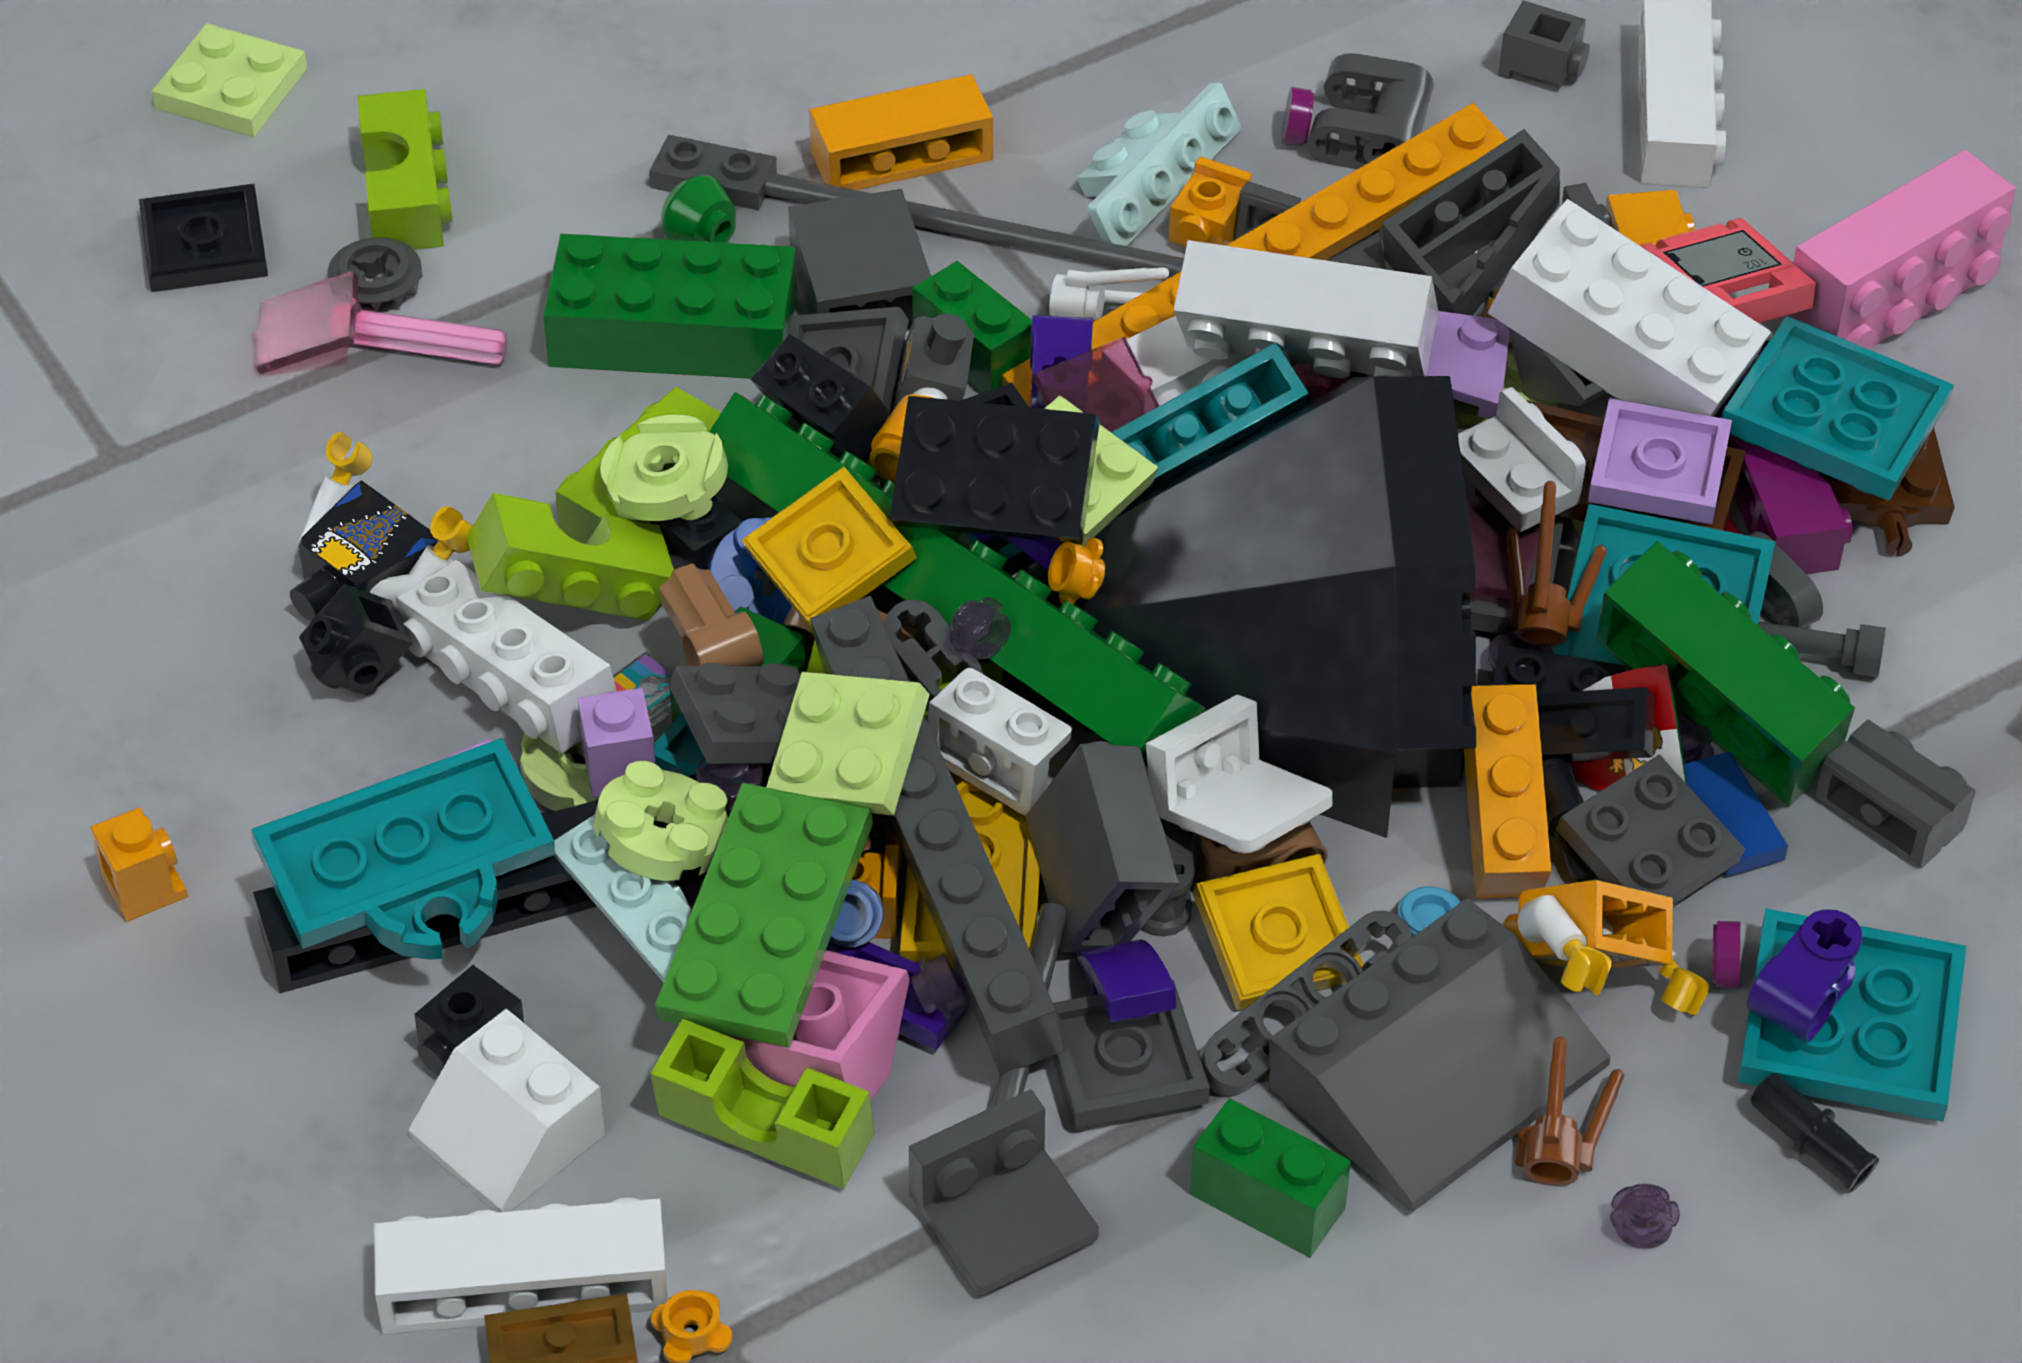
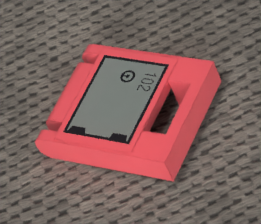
(1737, 259)

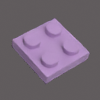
(1660, 461)

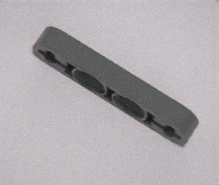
(1296, 994)

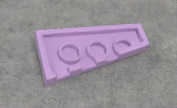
(1473, 356)

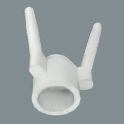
(1084, 295)

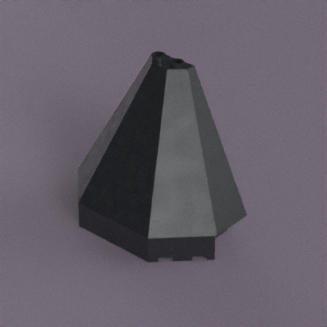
(1319, 581)

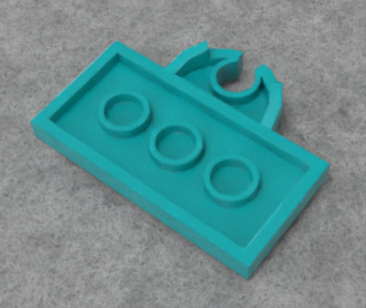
(407, 852)

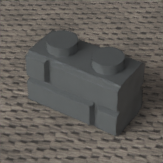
(1895, 792)

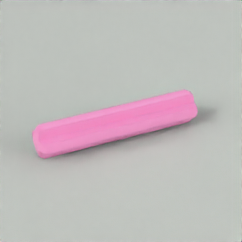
(430, 337)

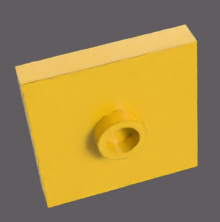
(829, 547)
(1271, 924)

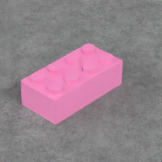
(1907, 252)

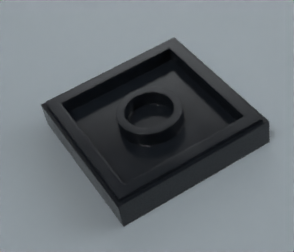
(203, 237)

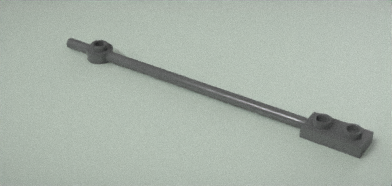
(753, 175)

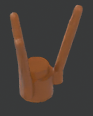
(1545, 612)
(1553, 1147)

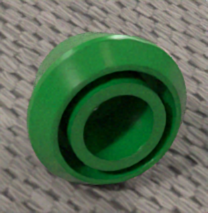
(698, 211)

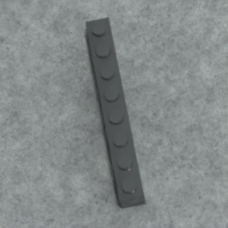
(951, 864)

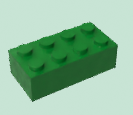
(668, 305)
(1726, 670)

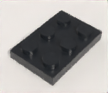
(995, 469)

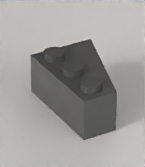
(1475, 223)

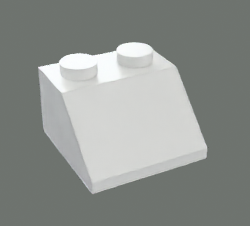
(508, 1113)

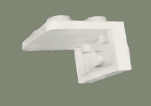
(1215, 785)

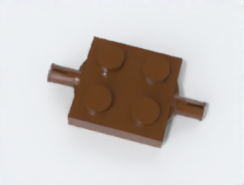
(1920, 498)

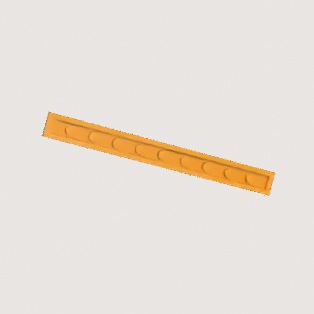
(1325, 220)

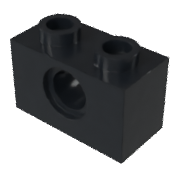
(822, 396)

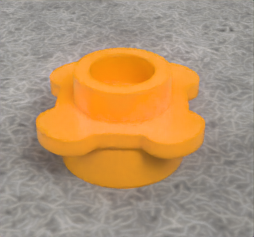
(1077, 570)
(686, 1310)

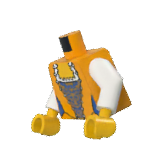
(1601, 928)

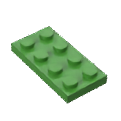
(765, 914)

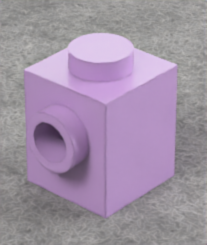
(614, 734)

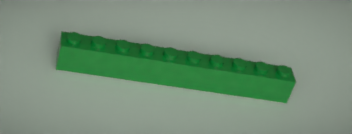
(1047, 645)

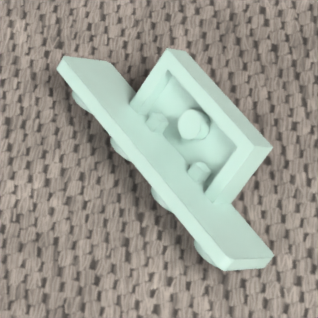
(1154, 162)
(643, 909)

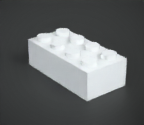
(1314, 309)
(1626, 317)

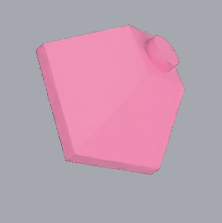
(844, 1028)

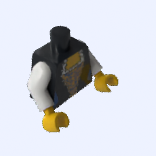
(366, 539)

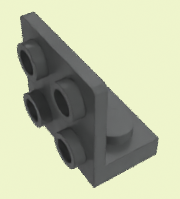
(998, 1194)

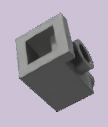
(1543, 44)

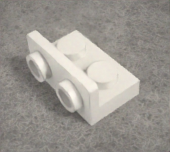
(1515, 457)
(996, 738)

